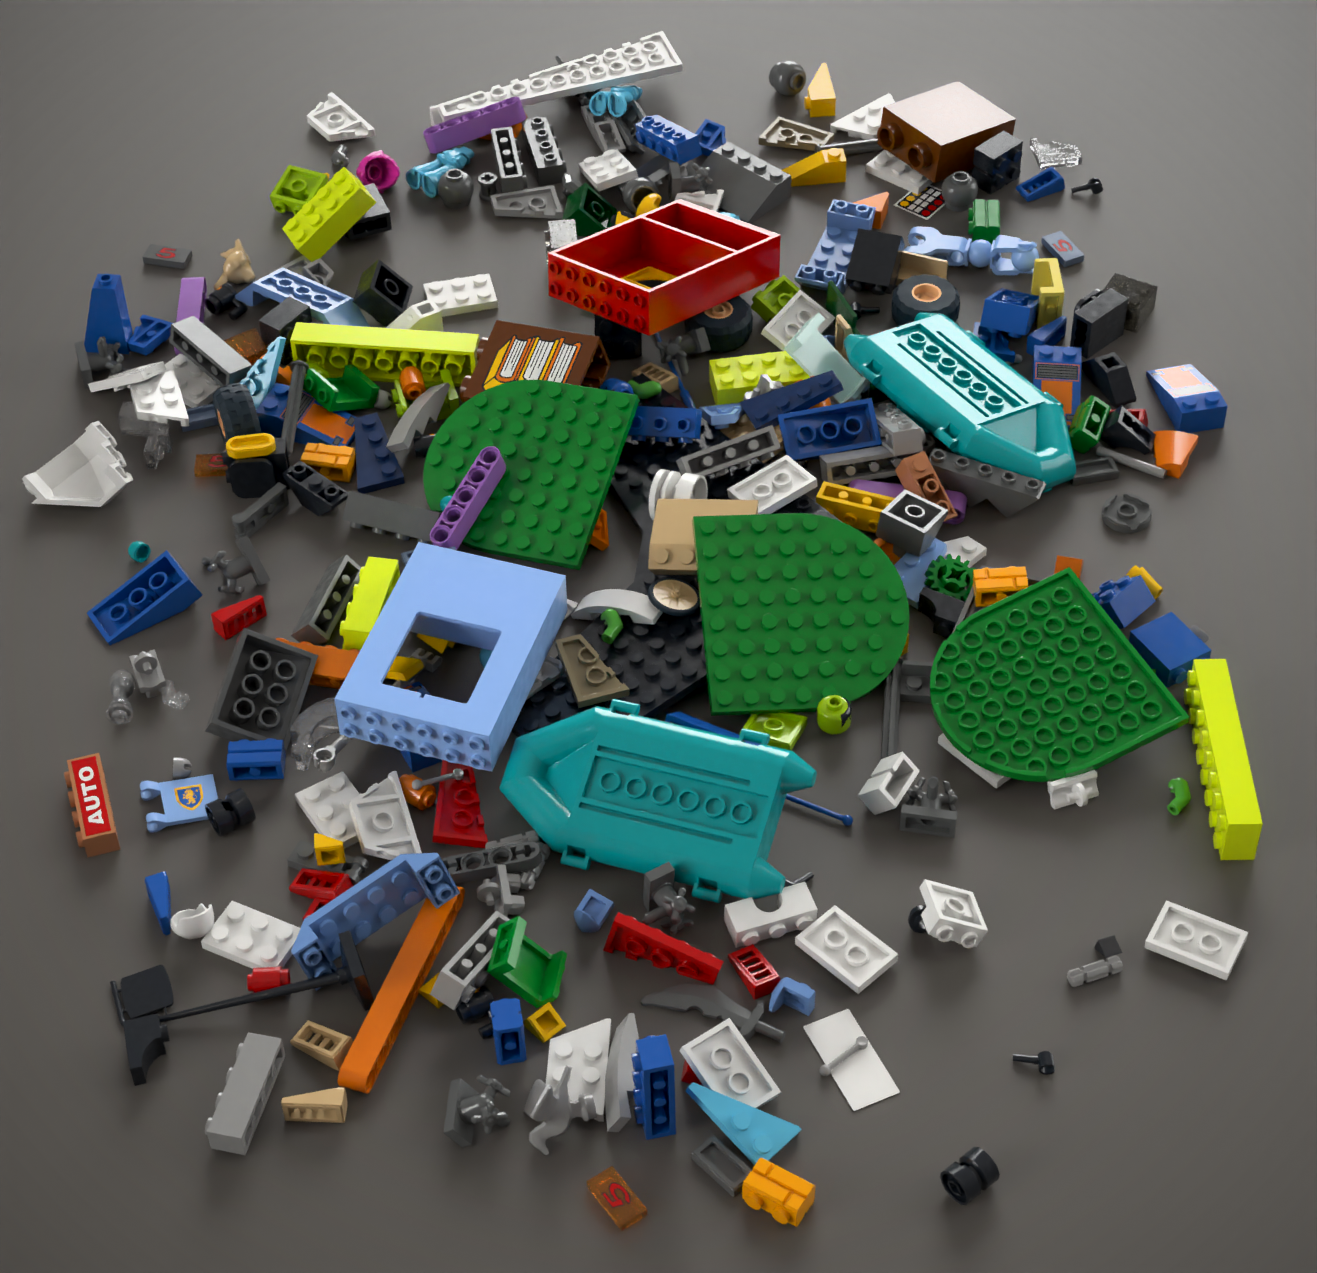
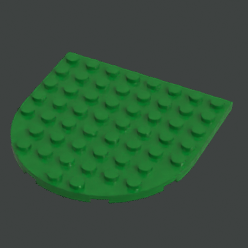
(558, 461)
(794, 611)
(1047, 686)

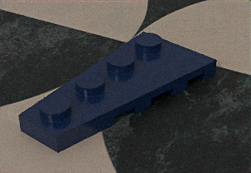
(799, 396)
(374, 462)

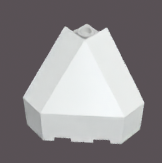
(83, 473)

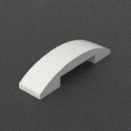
(623, 601)

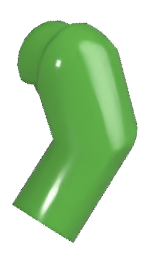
(646, 389)
(614, 624)
(1182, 795)

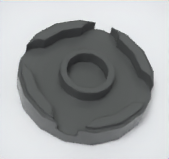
(1126, 513)

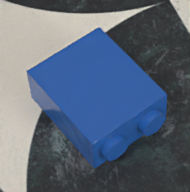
(1168, 648)

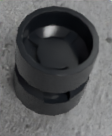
(232, 811)
(971, 1175)

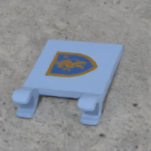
(181, 799)

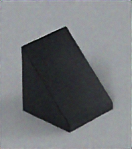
(1108, 946)

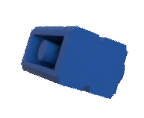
(256, 759)
(508, 1031)

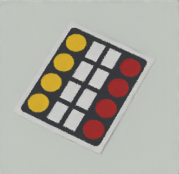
(922, 204)

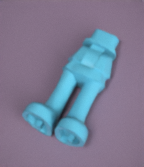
(615, 100)
(430, 173)

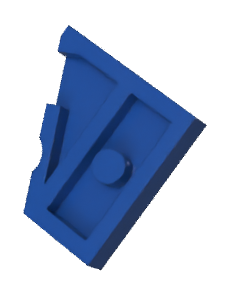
(710, 136)
(149, 335)
(995, 342)

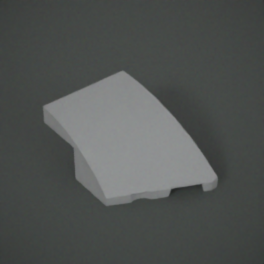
(316, 270)

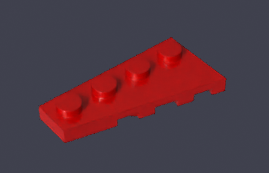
(458, 810)
(663, 950)

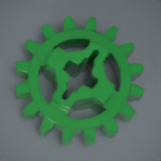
(952, 577)

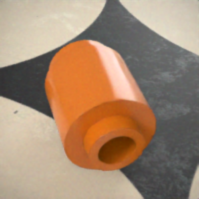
(412, 383)
(419, 798)

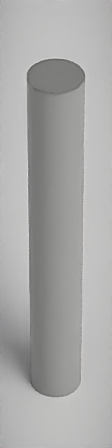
(1132, 462)

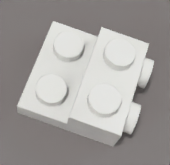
(952, 914)

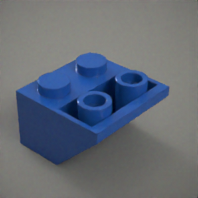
(1124, 599)

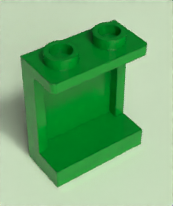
(347, 392)
(526, 965)

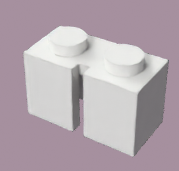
(888, 783)

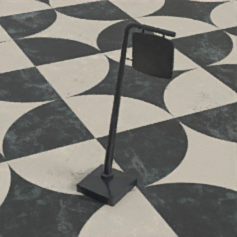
(152, 989)

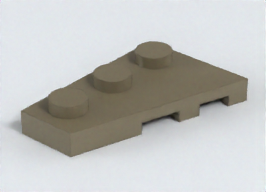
(794, 135)
(587, 674)

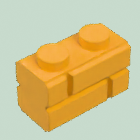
(331, 461)
(997, 583)
(778, 1192)

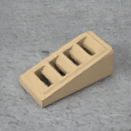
(842, 330)
(667, 379)
(331, 1057)
(317, 1106)

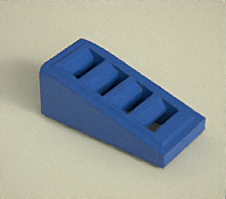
(1051, 182)
(1047, 335)
(160, 898)

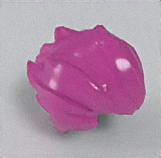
(378, 169)

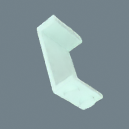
(818, 356)

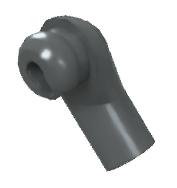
(339, 158)

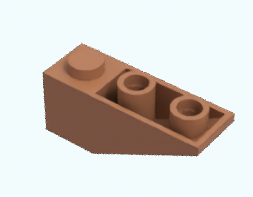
(921, 479)

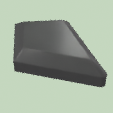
(570, 184)

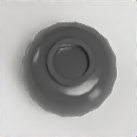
(787, 78)
(455, 188)
(636, 191)
(959, 191)

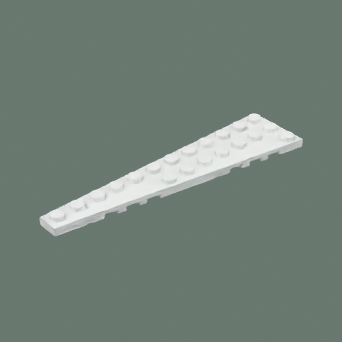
(629, 64)

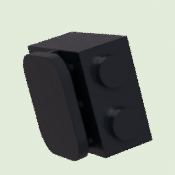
(375, 220)
(875, 262)
(1098, 321)
(257, 475)

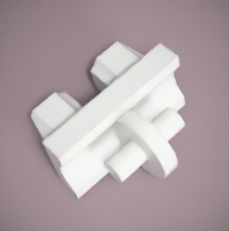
(1073, 790)

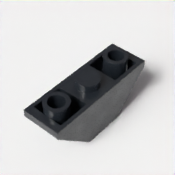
(1111, 378)
(313, 489)

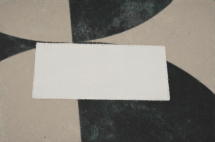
(860, 1075)

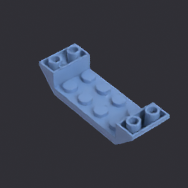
(836, 245)
(324, 302)
(370, 907)

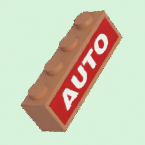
(92, 805)

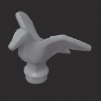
(555, 1110)

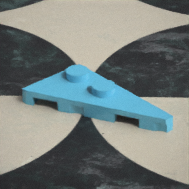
(264, 372)
(749, 1128)

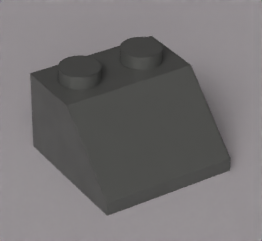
(910, 522)

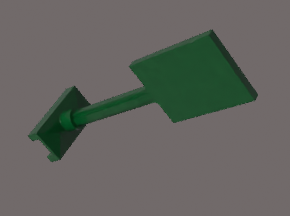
(837, 305)

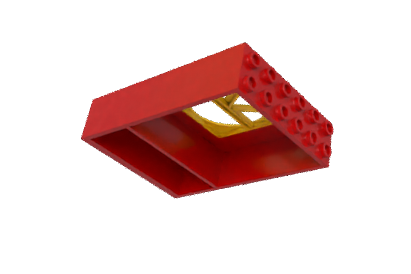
(689, 246)

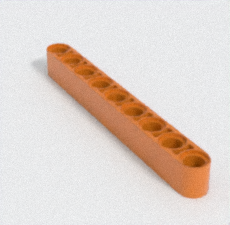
(398, 994)

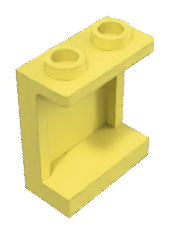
(1049, 287)

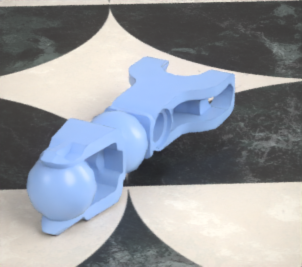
(979, 253)

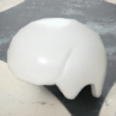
(192, 922)

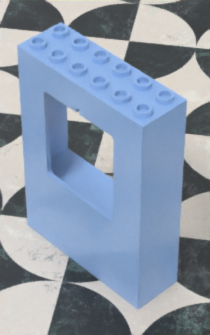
(464, 602)

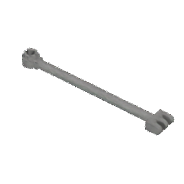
(325, 757)

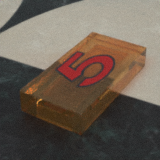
(209, 465)
(617, 1198)

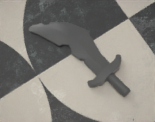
(714, 1005)

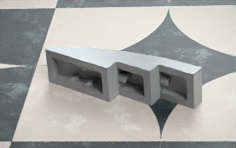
(603, 130)
(417, 416)
(618, 1075)

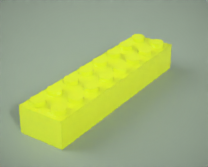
(385, 351)
(1223, 760)

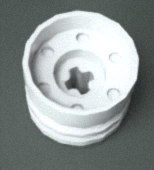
(674, 486)

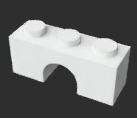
(750, 924)

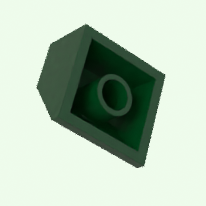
(589, 210)

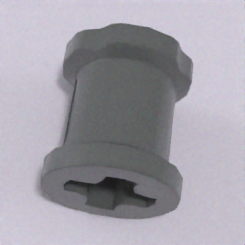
(489, 186)

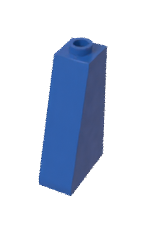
(108, 314)

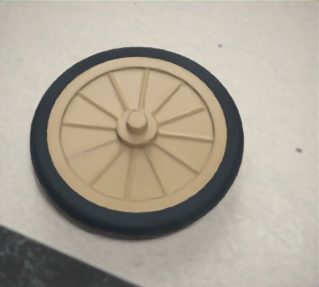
(674, 596)

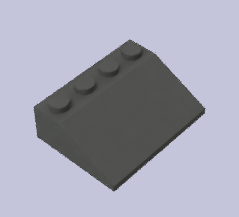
(748, 182)
(261, 689)

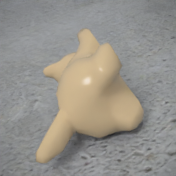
(236, 266)

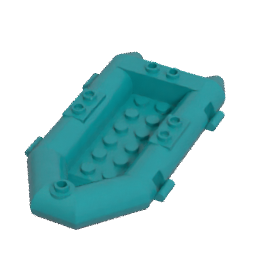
(967, 397)
(656, 795)

